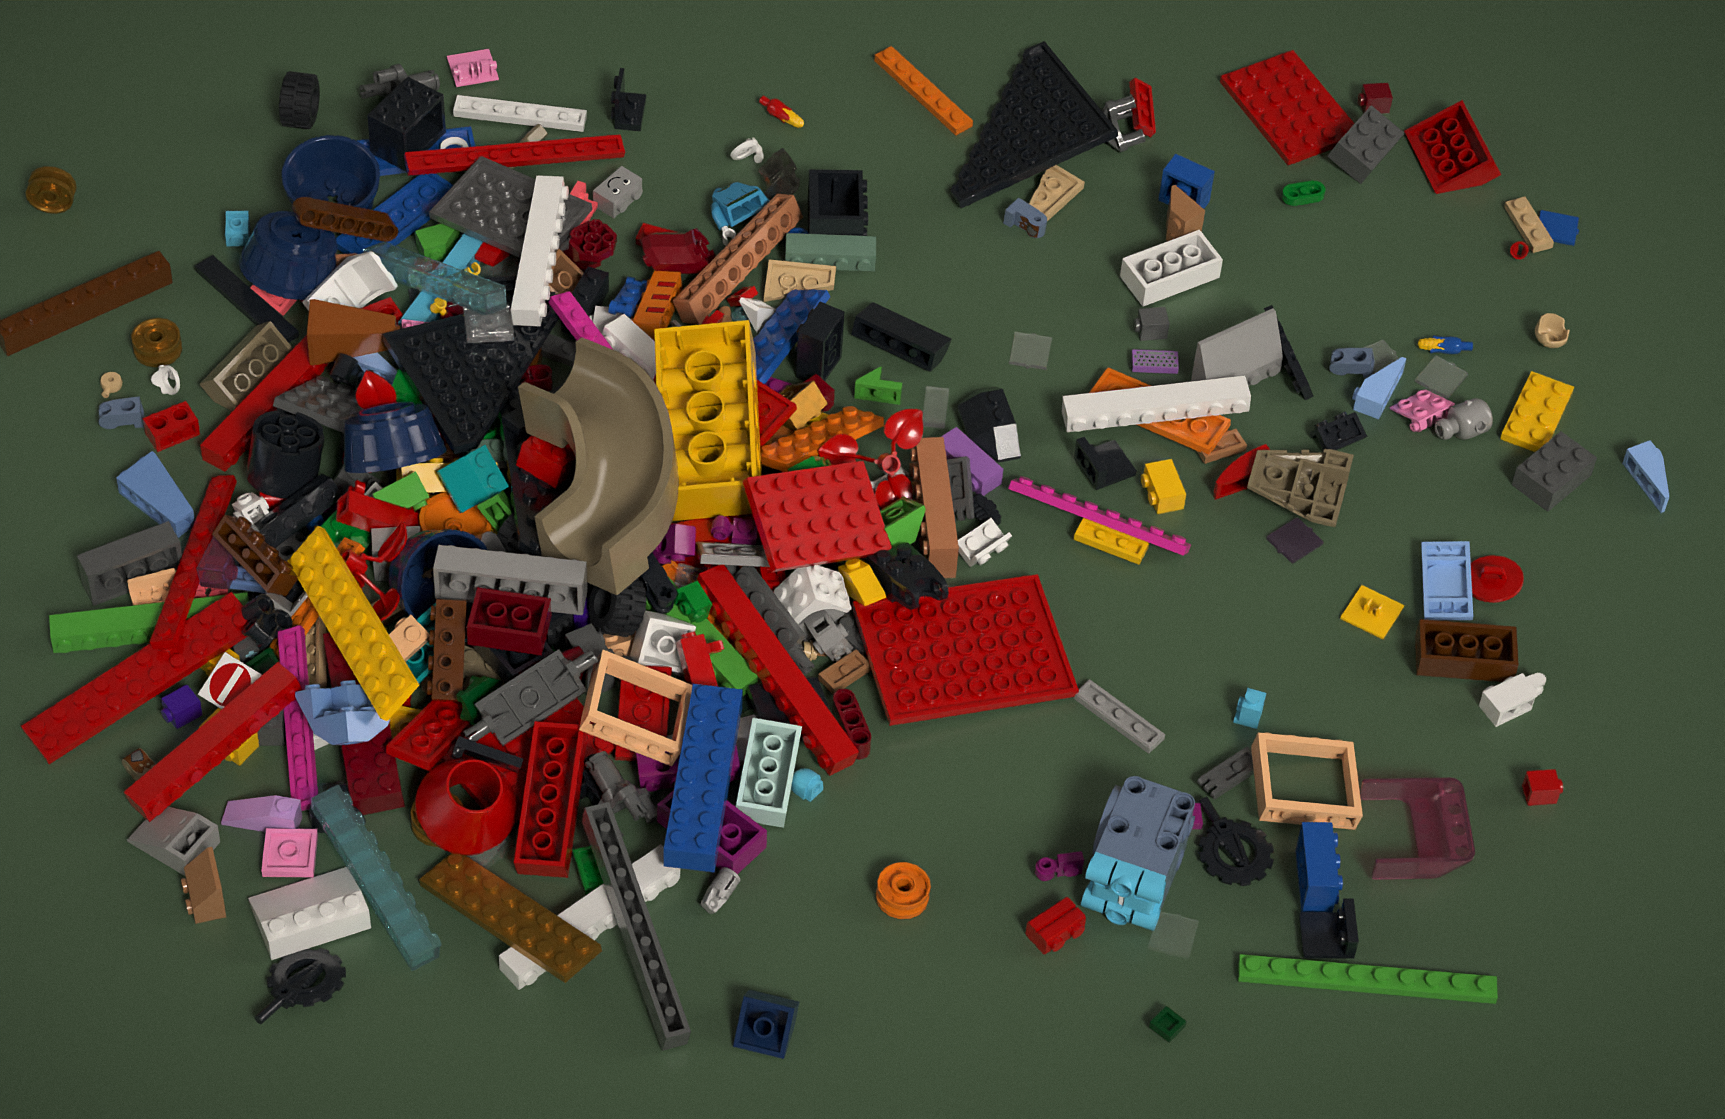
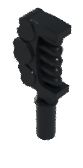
(985, 509)

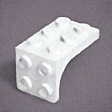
(355, 282)
(812, 590)

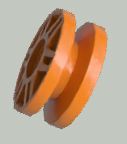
(904, 903)

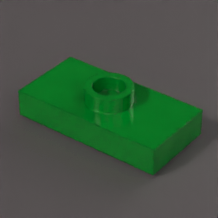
(587, 869)

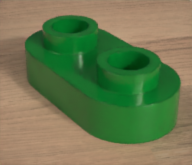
(1303, 193)

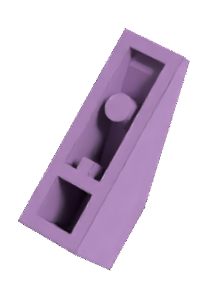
(263, 813)

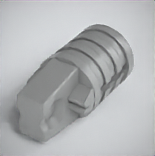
(720, 890)

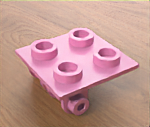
(473, 67)
(1423, 409)

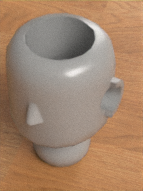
(1465, 420)

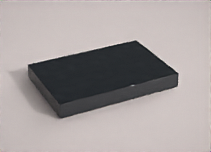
(765, 705)

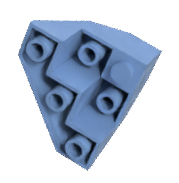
(340, 713)

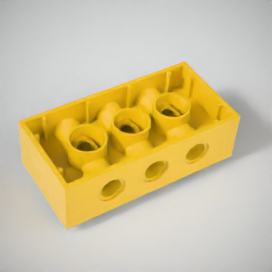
(713, 412)

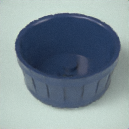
(330, 168)
(287, 256)
(390, 438)
(420, 551)

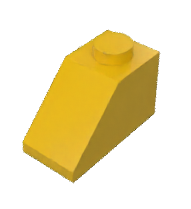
(861, 582)

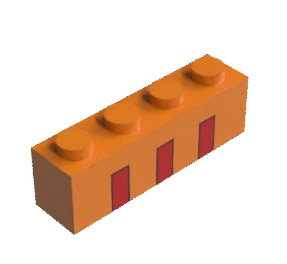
(657, 302)

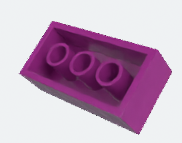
(739, 840)

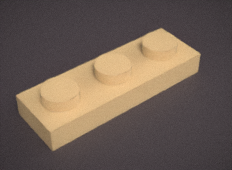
(1529, 224)

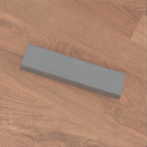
(1119, 716)

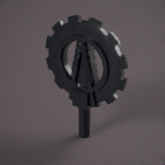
(1228, 837)
(297, 988)

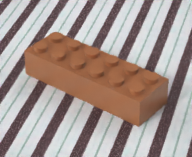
(933, 490)

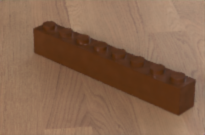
(84, 302)

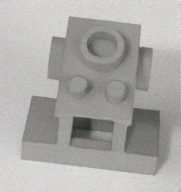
(828, 636)

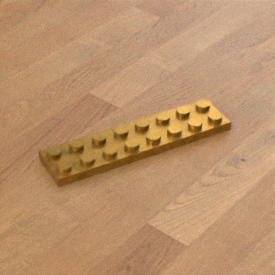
(511, 916)

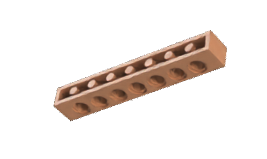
(738, 259)

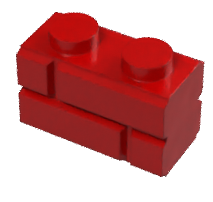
(1056, 926)

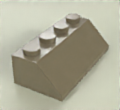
(246, 366)

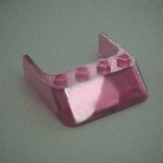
(1438, 822)

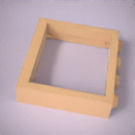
(627, 734)
(1298, 812)

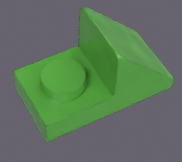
(872, 388)

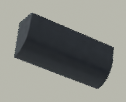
(901, 336)

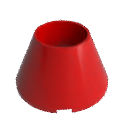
(459, 828)

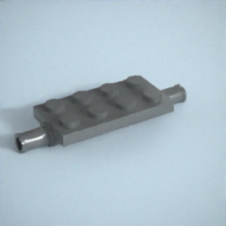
(773, 613)
(531, 697)

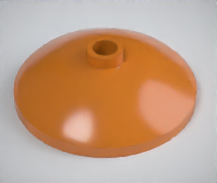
(443, 514)

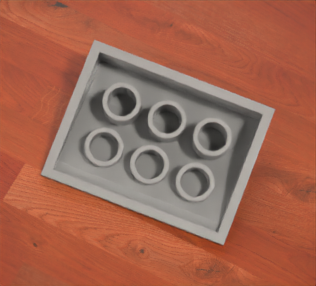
(1242, 350)

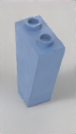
(156, 494)

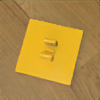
(1372, 612)

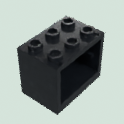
(406, 122)
(837, 202)

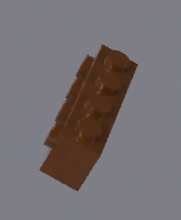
(255, 555)
(448, 650)

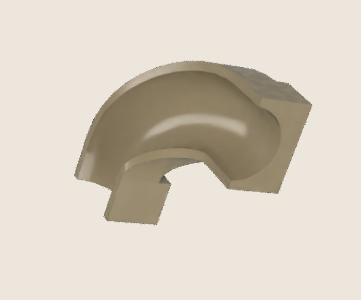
(623, 471)

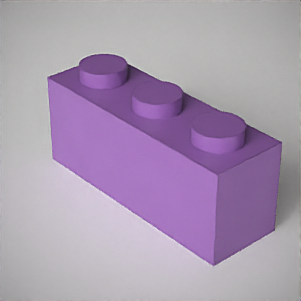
(984, 470)

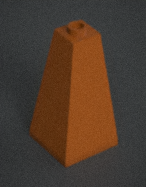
(345, 330)

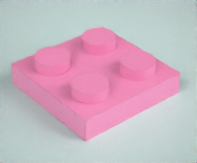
(289, 852)

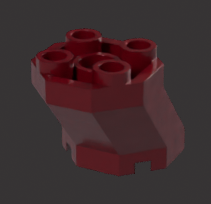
(590, 244)
(677, 251)

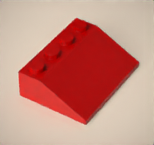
(1452, 150)

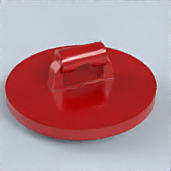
(1495, 578)

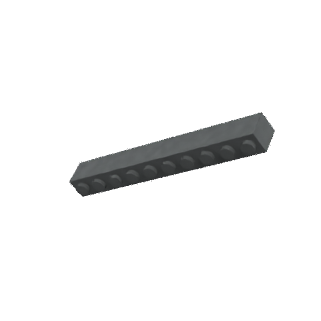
(636, 926)

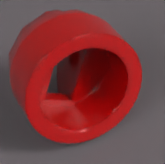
(1515, 248)

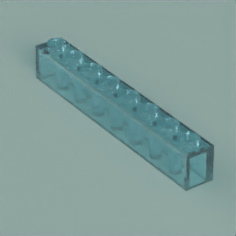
(441, 279)
(375, 877)

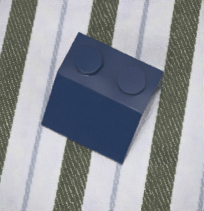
(766, 1023)

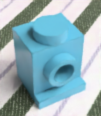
(237, 228)
(1250, 708)

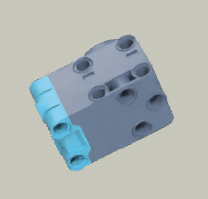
(1138, 851)

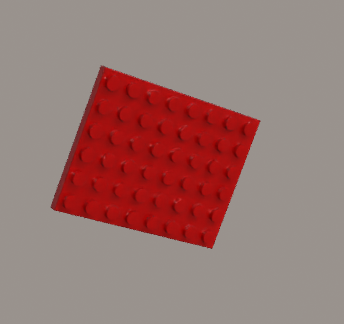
(965, 653)

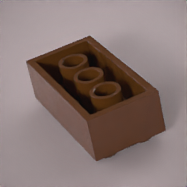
(1466, 650)

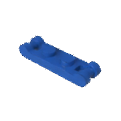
(628, 297)

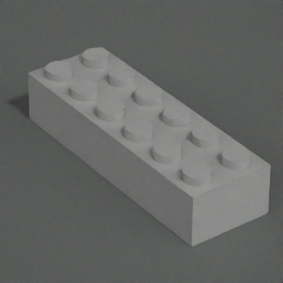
(462, 570)

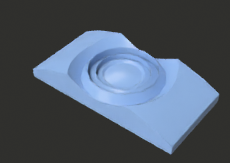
(1447, 580)

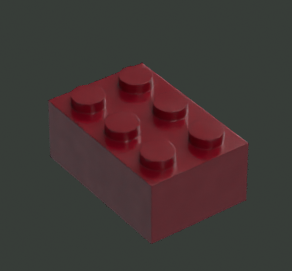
(509, 621)

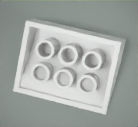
(310, 913)

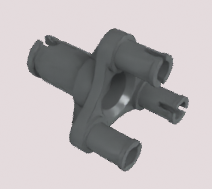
(390, 78)
(1119, 110)
(619, 791)

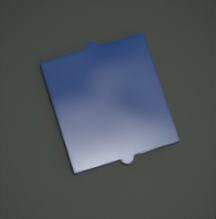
(1560, 227)

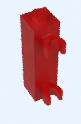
(370, 513)
(696, 659)

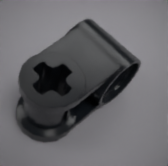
(347, 371)

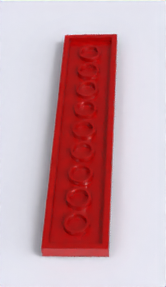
(136, 680)

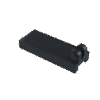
(486, 754)

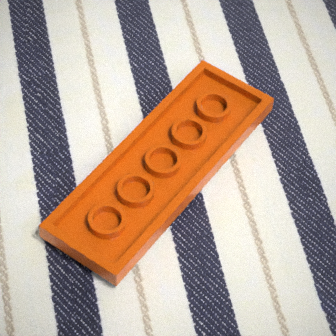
(1196, 433)
(806, 442)

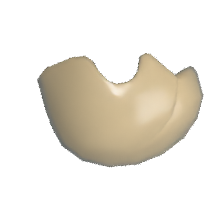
(1551, 331)

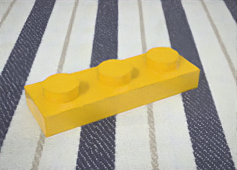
(1111, 541)

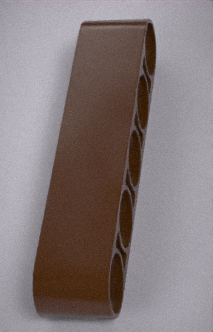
(344, 219)

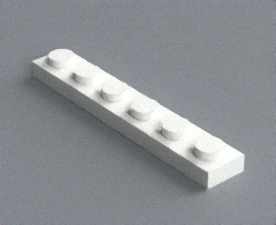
(520, 113)

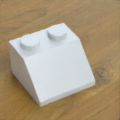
(656, 640)

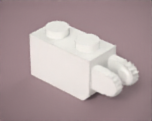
(1511, 697)

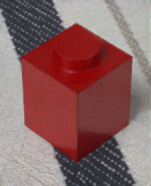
(1542, 787)

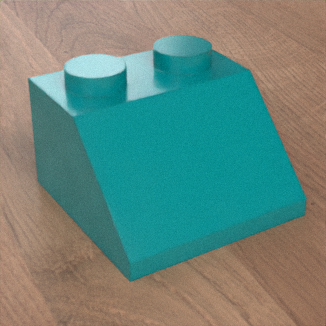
(472, 478)

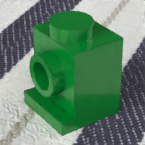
(693, 602)

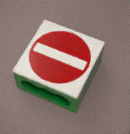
(227, 681)

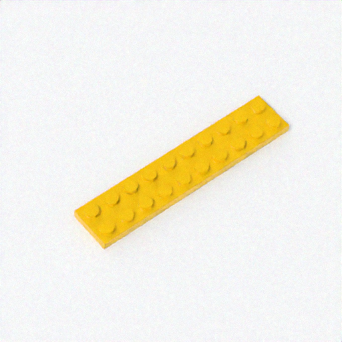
(353, 624)

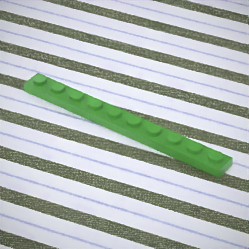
(1367, 979)

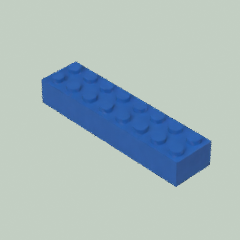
(703, 778)

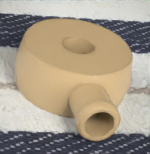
(110, 383)

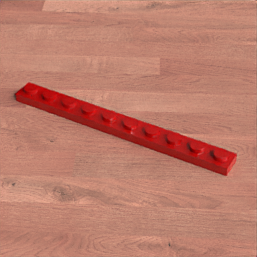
(515, 154)
(186, 577)

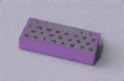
(1155, 361)

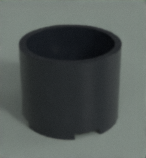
(284, 453)

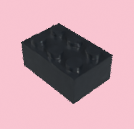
(819, 342)

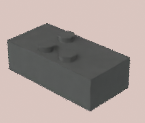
(108, 567)

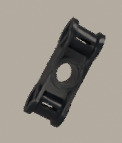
(658, 586)

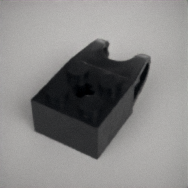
(907, 576)

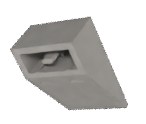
(176, 837)

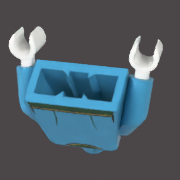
(735, 205)

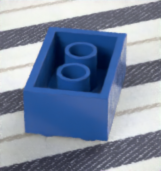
(1318, 867)

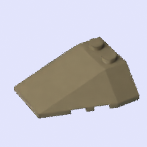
(1303, 481)

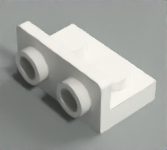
(981, 542)

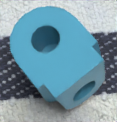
(806, 784)

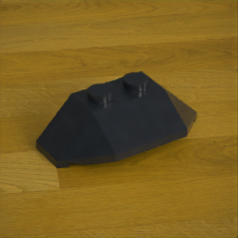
(990, 423)

